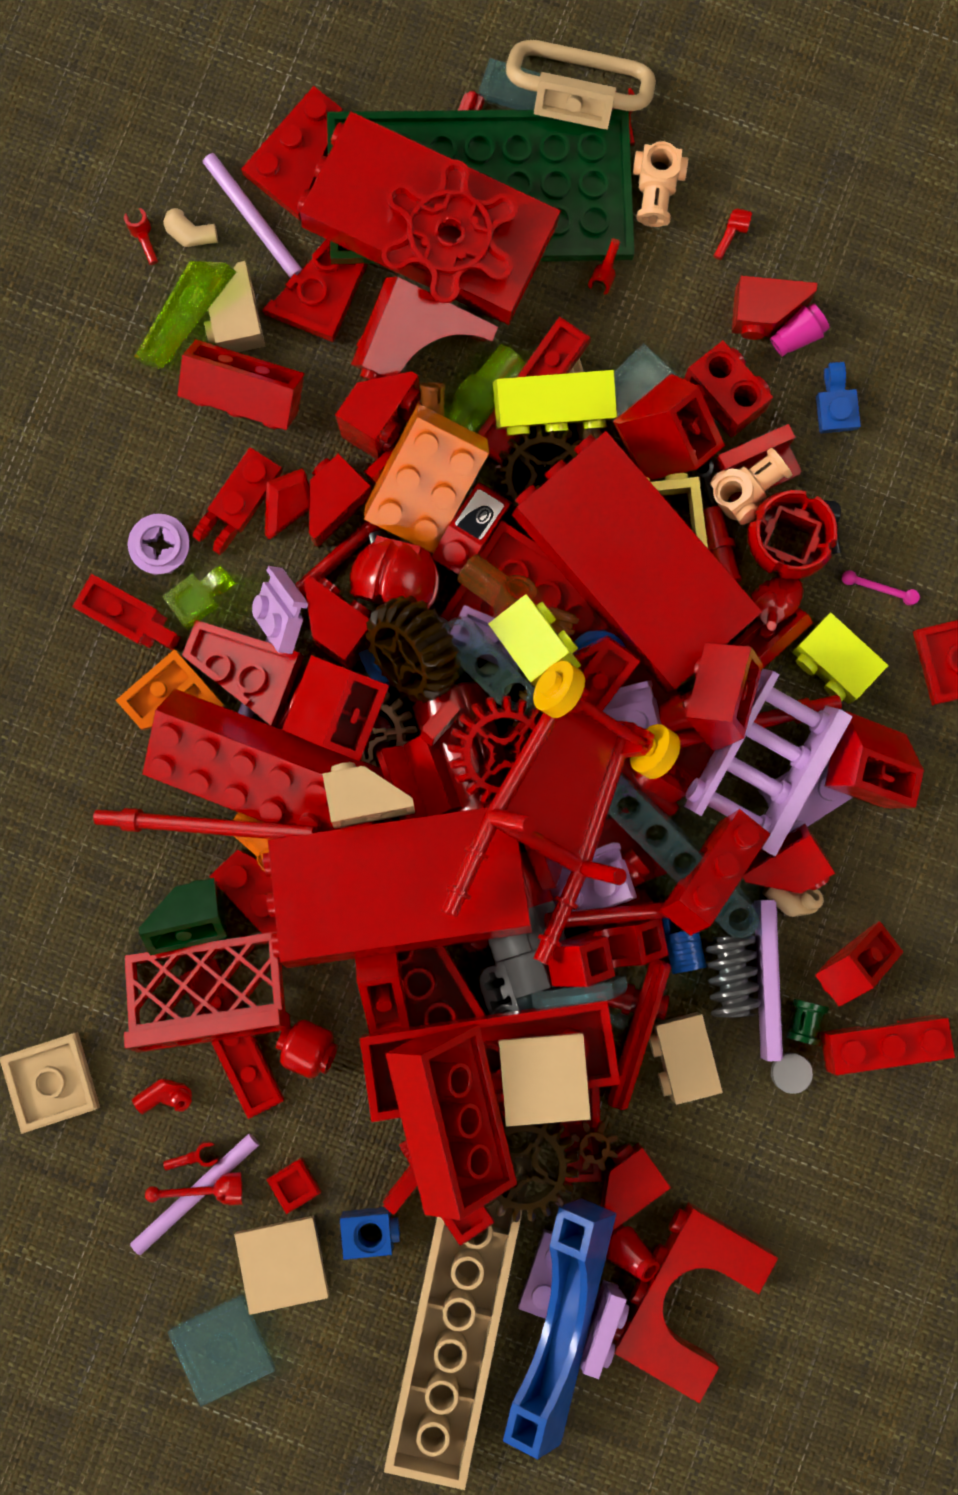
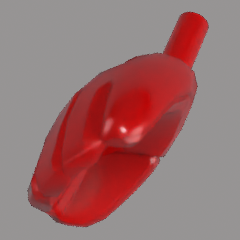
(777, 600)

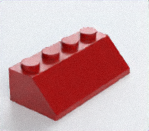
(451, 1121)

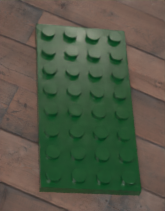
(550, 159)

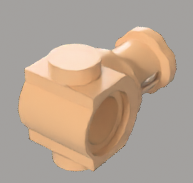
(658, 183)
(751, 483)

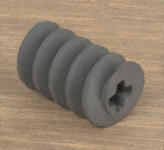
(733, 976)

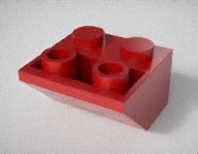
(378, 411)
(669, 429)
(335, 624)
(723, 693)
(335, 708)
(875, 765)

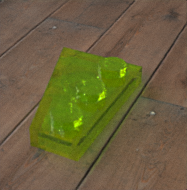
(184, 308)

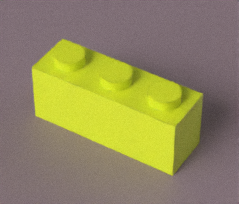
(555, 401)

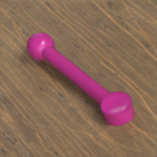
(909, 597)

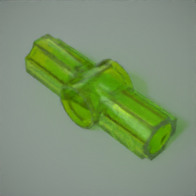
(475, 396)

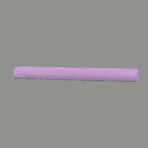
(251, 215)
(185, 1203)

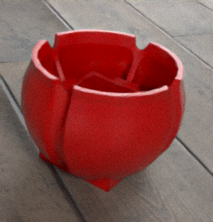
(800, 512)
(394, 570)

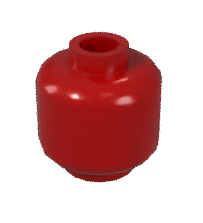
(307, 1049)

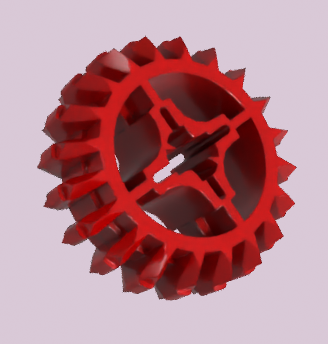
(475, 728)

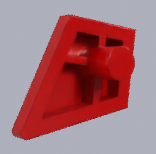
(286, 501)

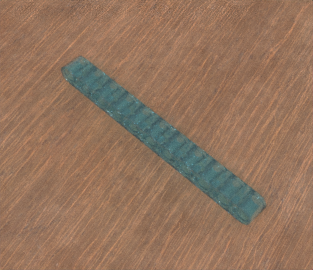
(634, 823)

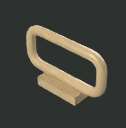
(574, 98)

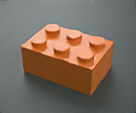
(426, 478)

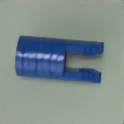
(684, 950)

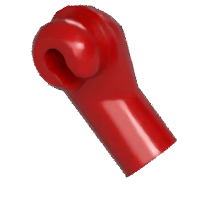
(165, 1092)

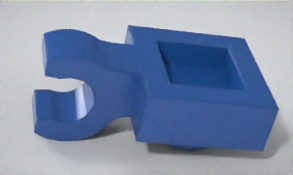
(837, 407)

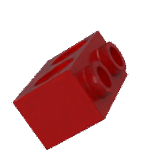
(720, 392)

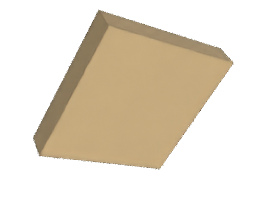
(544, 1079)
(49, 1082)
(281, 1265)

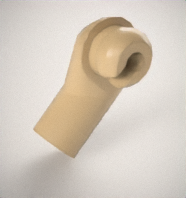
(186, 232)
(794, 903)

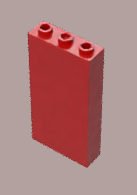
(353, 210)
(634, 560)
(386, 887)

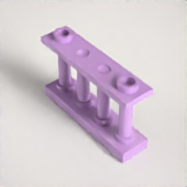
(806, 762)

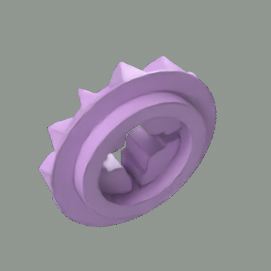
(148, 531)

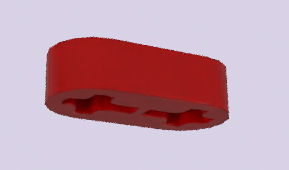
(670, 786)

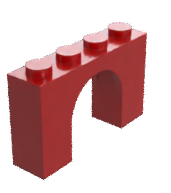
(695, 1243)

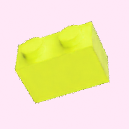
(531, 639)
(839, 659)

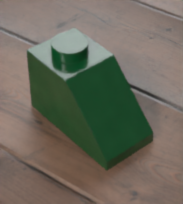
(186, 918)

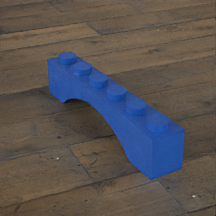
(578, 1259)

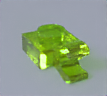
(193, 598)

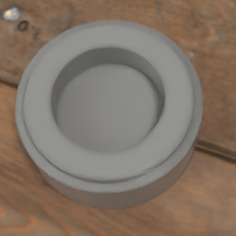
(792, 1073)

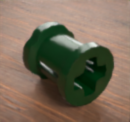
(807, 1022)

